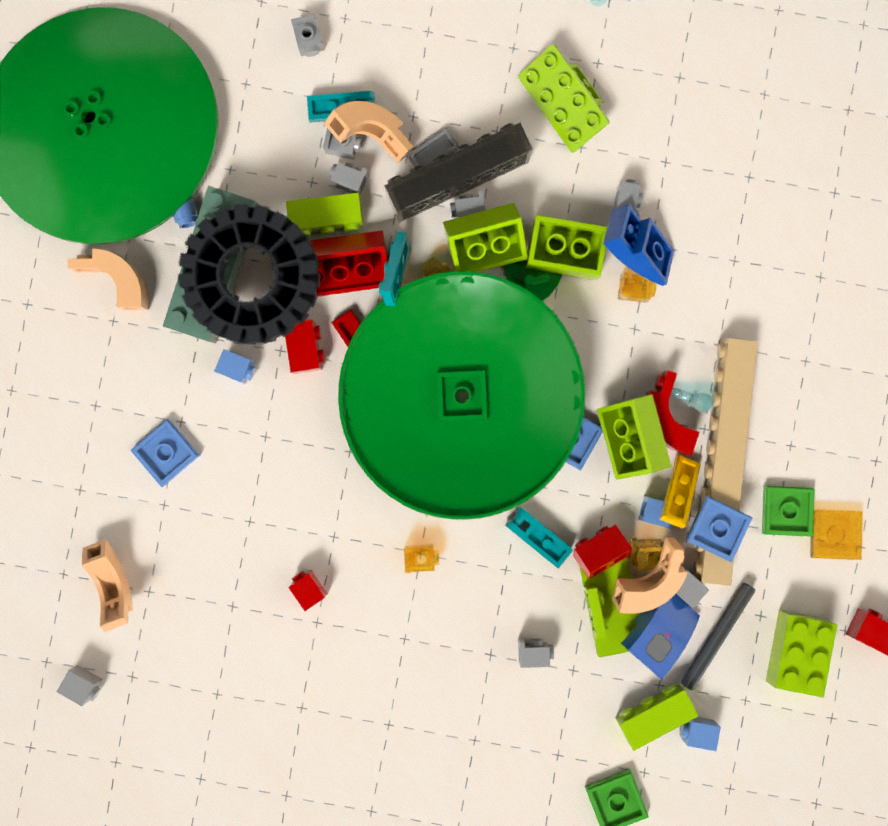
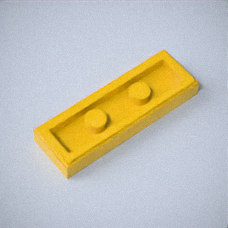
(680, 491)

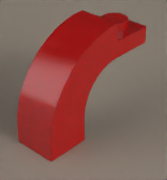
(675, 436)

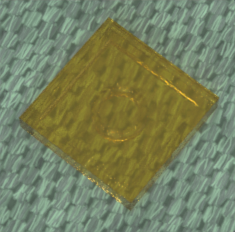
(837, 534)

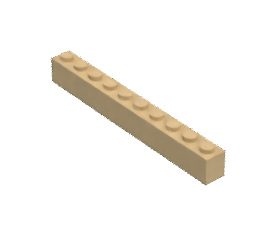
(727, 443)

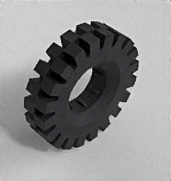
(205, 267)

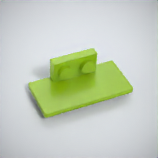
(565, 97)
(607, 623)

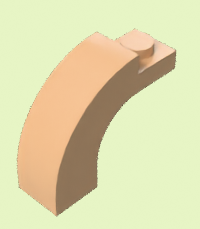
(370, 120)
(129, 283)
(111, 583)
(656, 587)

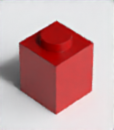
(307, 589)

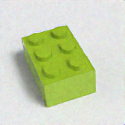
(486, 239)
(566, 248)
(634, 437)
(801, 653)

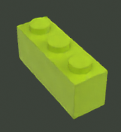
(326, 213)
(656, 716)

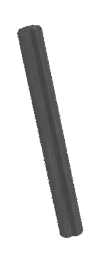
(718, 636)

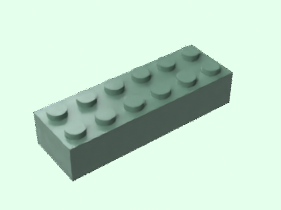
(178, 315)

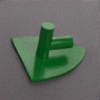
(535, 281)

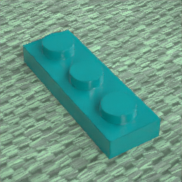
(394, 269)

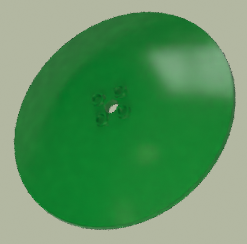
(139, 153)
(404, 383)

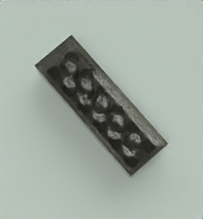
(458, 172)

